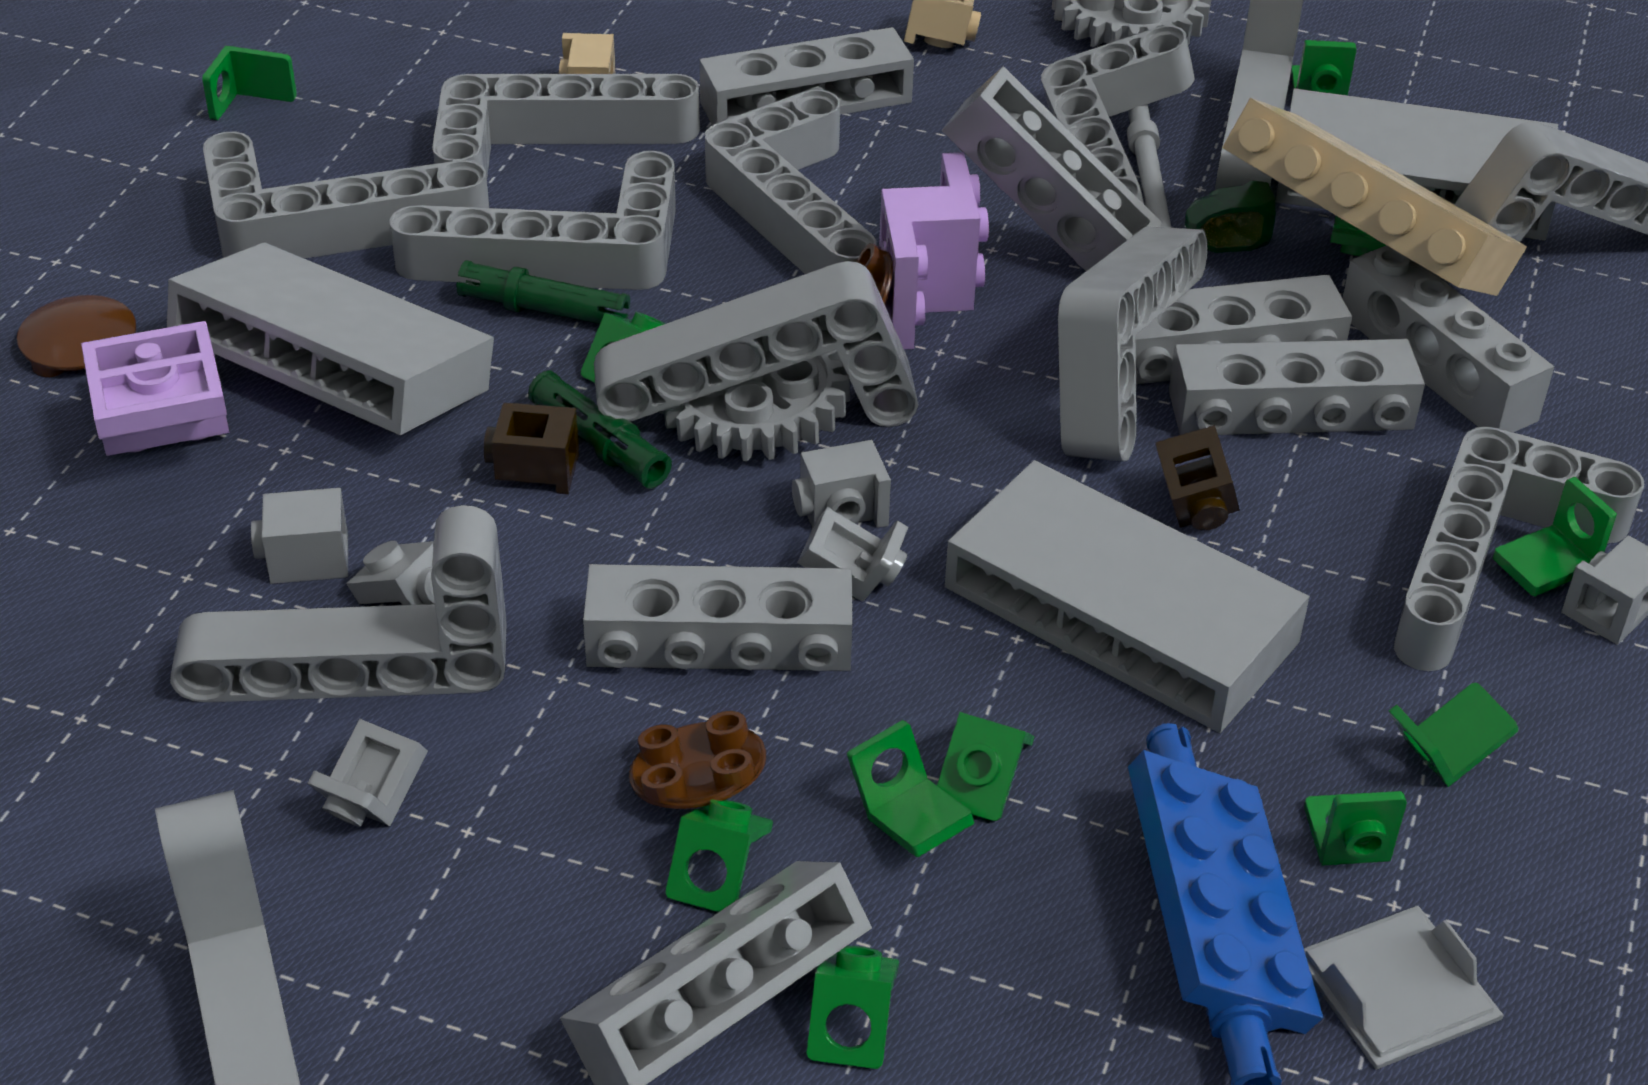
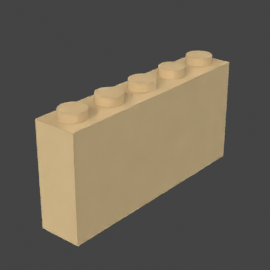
(1374, 198)

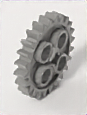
(1119, 19)
(767, 409)

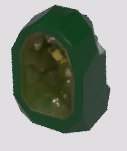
(1235, 217)

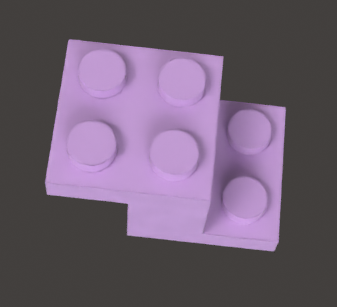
(933, 246)
(155, 388)

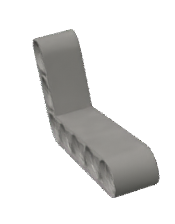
(1261, 75)
(1112, 80)
(562, 110)
(1549, 165)
(755, 170)
(329, 213)
(564, 246)
(1098, 333)
(760, 335)
(1490, 478)
(362, 650)
(227, 942)

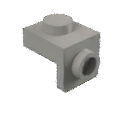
(843, 544)
(395, 574)
(370, 775)

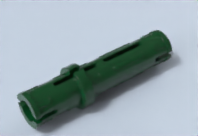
(520, 290)
(639, 459)

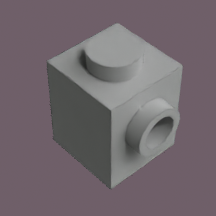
(302, 535)

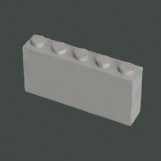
(1423, 143)
(333, 336)
(1126, 594)

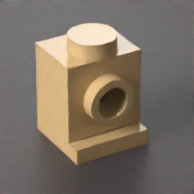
(942, 22)
(587, 54)

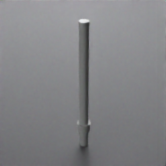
(1144, 142)

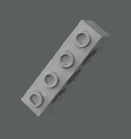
(860, 68)
(1047, 170)
(1242, 314)
(1455, 343)
(1296, 386)
(718, 617)
(716, 974)

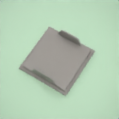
(1401, 985)

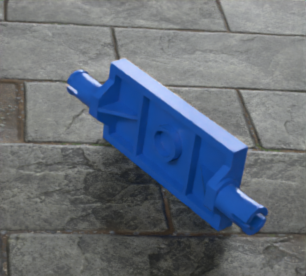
(1223, 903)

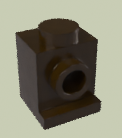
(534, 445)
(1201, 489)

